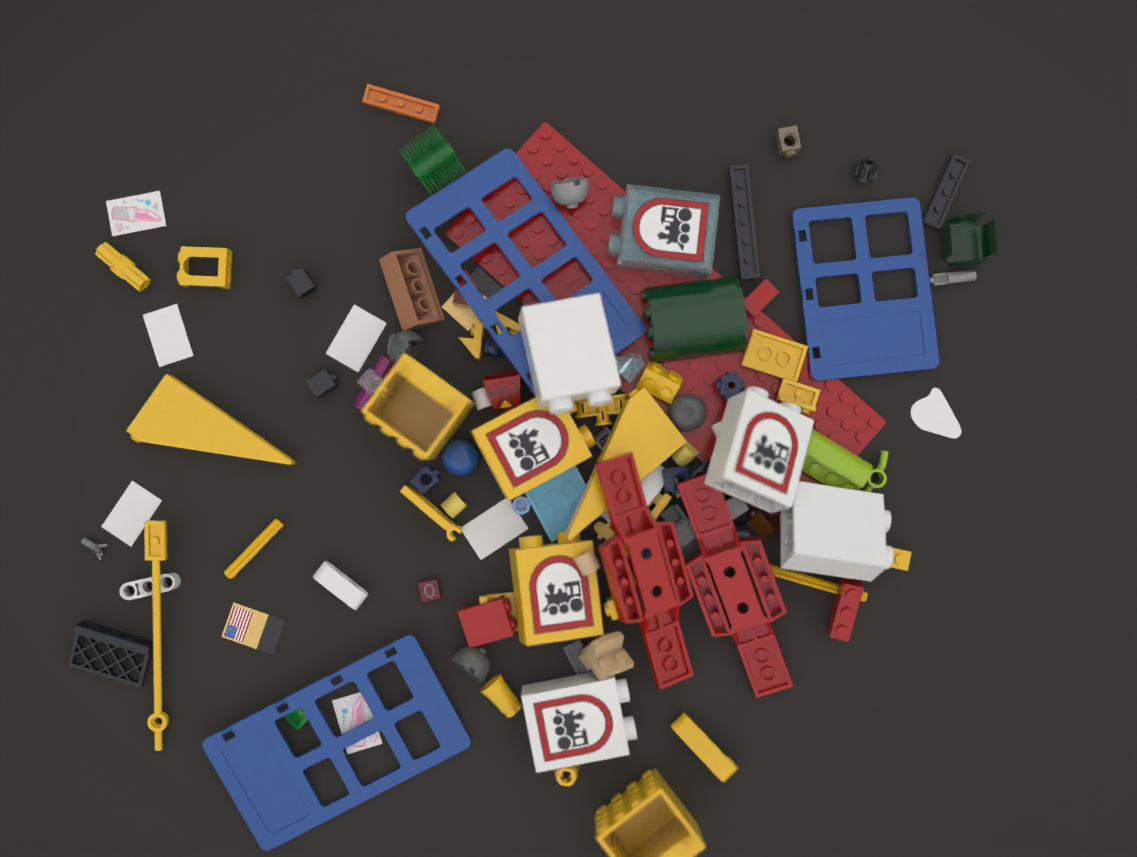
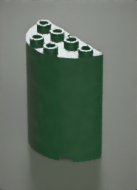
(695, 319)

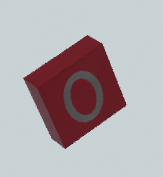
(429, 590)

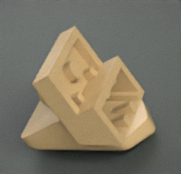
(606, 656)

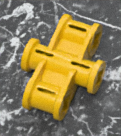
(609, 409)

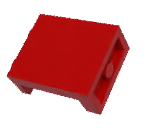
(487, 621)

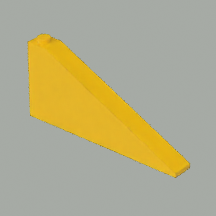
(187, 420)
(640, 430)

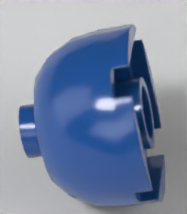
(460, 457)

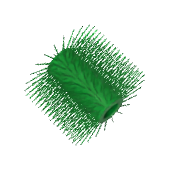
(432, 158)

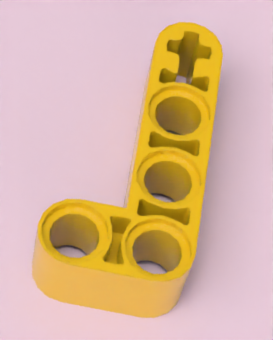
(704, 747)

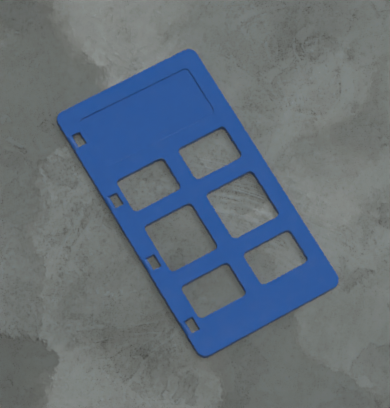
(467, 193)
(271, 781)

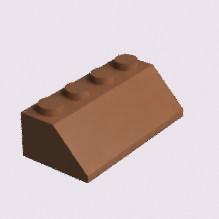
(411, 288)

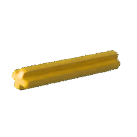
(253, 548)

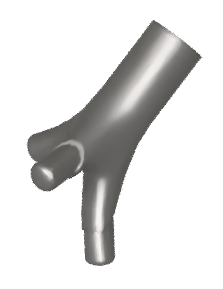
(94, 547)

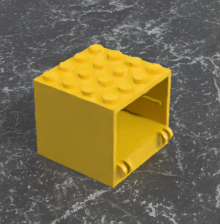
(417, 408)
(648, 822)

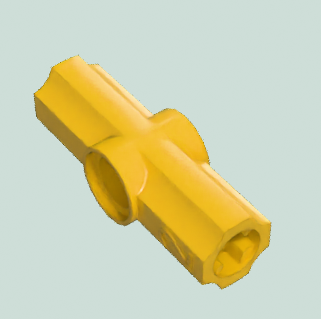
(122, 266)

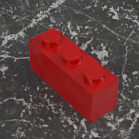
(844, 608)

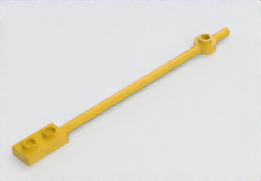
(156, 550)

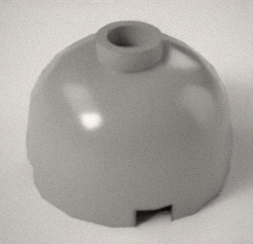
(570, 191)

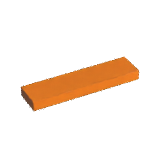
(401, 104)

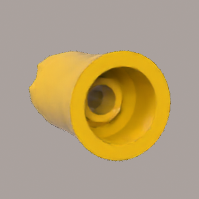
(501, 696)
(567, 779)

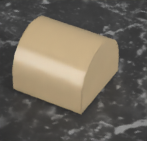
(586, 562)

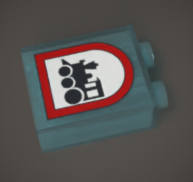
(665, 231)

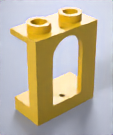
(224, 267)

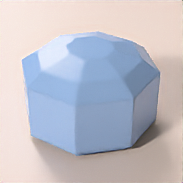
(521, 505)

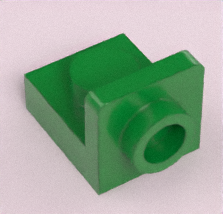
(297, 718)

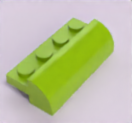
(834, 464)

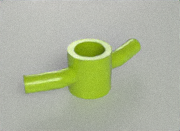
(879, 470)

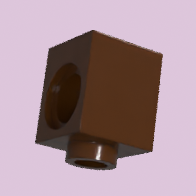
(762, 522)

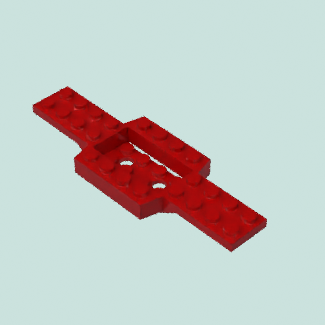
(721, 549)
(664, 568)

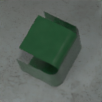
(965, 242)

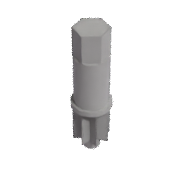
(953, 277)

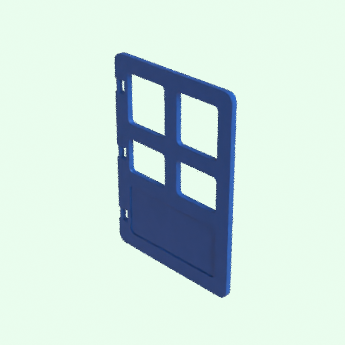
(871, 334)

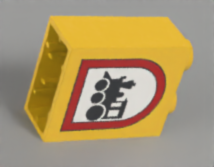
(531, 446)
(551, 592)

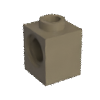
(788, 133)

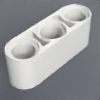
(340, 585)
(142, 590)

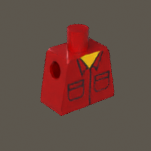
(503, 390)

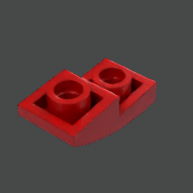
(760, 298)

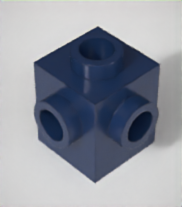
(722, 385)

